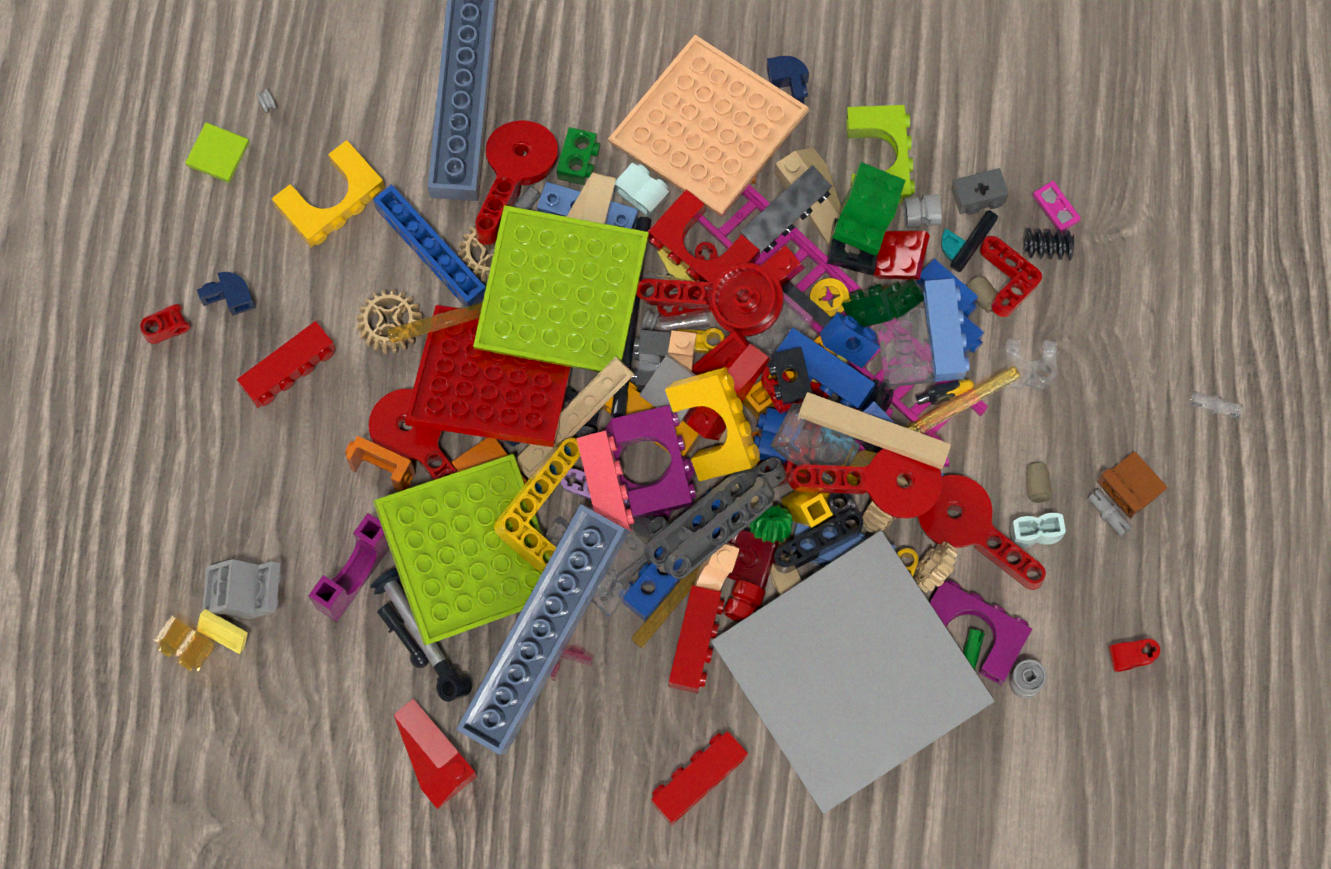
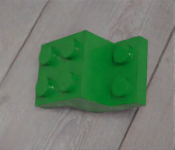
(868, 208)

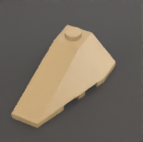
(791, 168)
(594, 200)

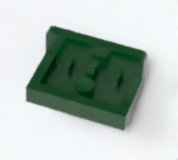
(904, 297)
(870, 306)

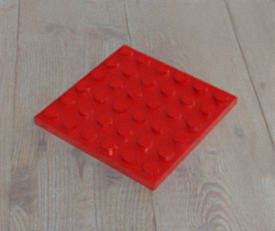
(485, 390)

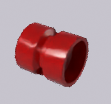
(744, 601)

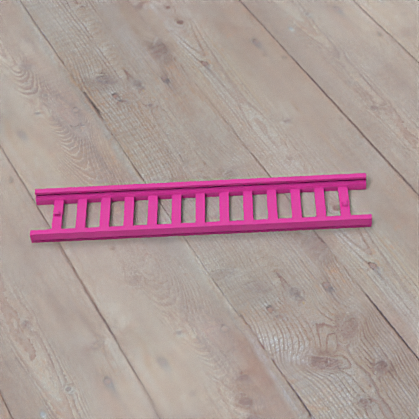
(808, 249)

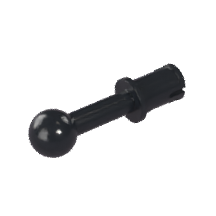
(394, 623)

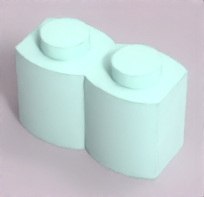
(641, 189)
(1032, 530)

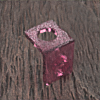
(574, 655)

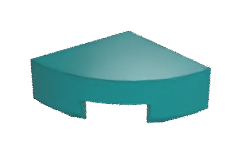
(951, 244)

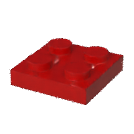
(901, 255)

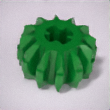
(772, 524)

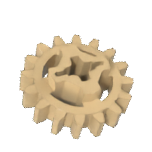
(935, 566)

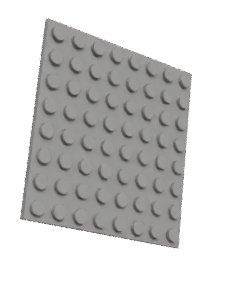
(852, 671)

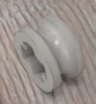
(266, 100)
(650, 320)

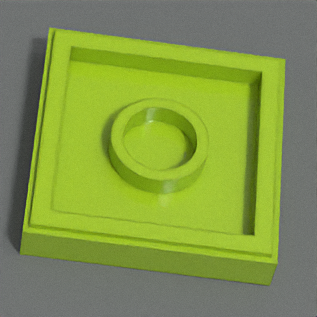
(217, 152)

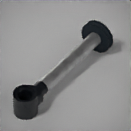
(450, 683)

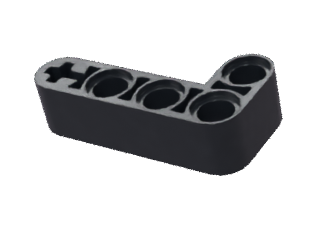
(816, 539)

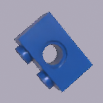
(856, 350)

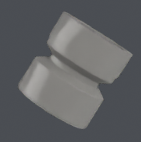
(922, 211)
(1027, 679)

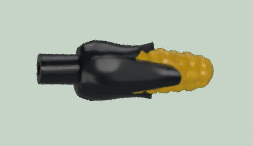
(944, 392)

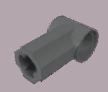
(650, 526)

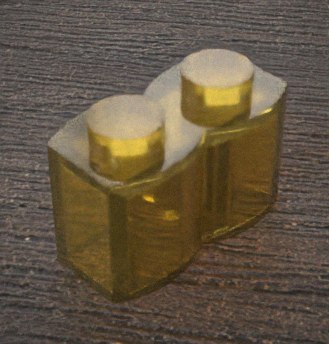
(184, 643)

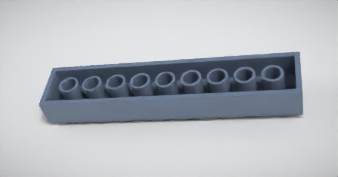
(462, 99)
(542, 630)

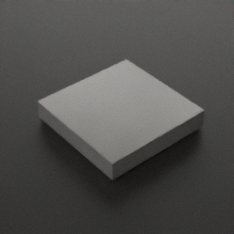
(667, 372)

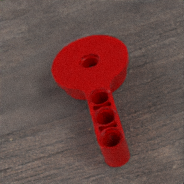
(507, 159)
(724, 297)
(415, 444)
(880, 482)
(976, 528)

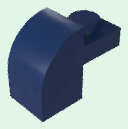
(786, 72)
(232, 289)

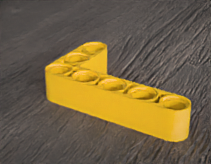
(534, 501)

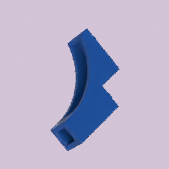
(974, 334)

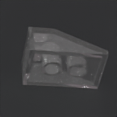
(906, 349)
(813, 444)

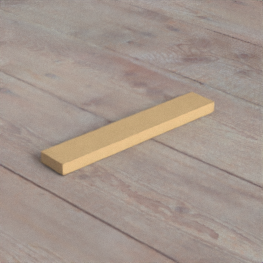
(578, 412)
(874, 430)

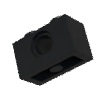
(792, 361)

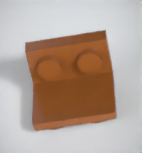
(1132, 484)

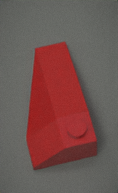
(745, 371)
(435, 760)

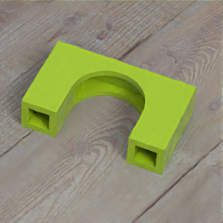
(890, 125)

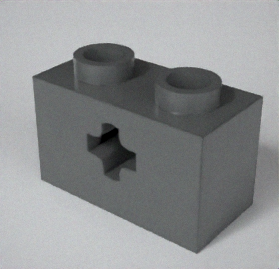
(988, 183)

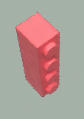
(603, 478)

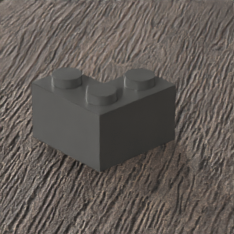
(650, 352)

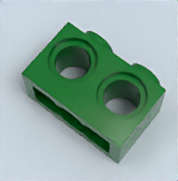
(574, 156)

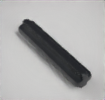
(974, 241)

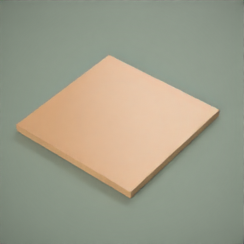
(708, 125)

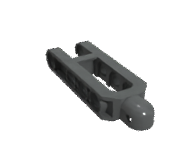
(695, 543)

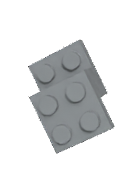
(242, 588)

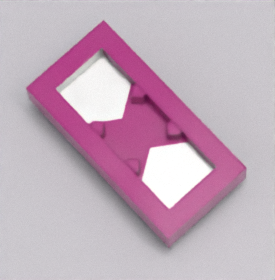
(1056, 206)

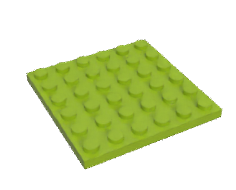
(560, 289)
(449, 552)

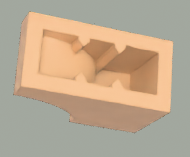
(683, 348)
(717, 567)

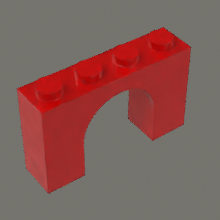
(670, 233)

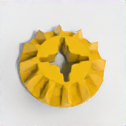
(837, 288)

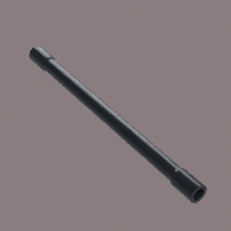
(620, 398)

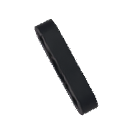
(806, 303)

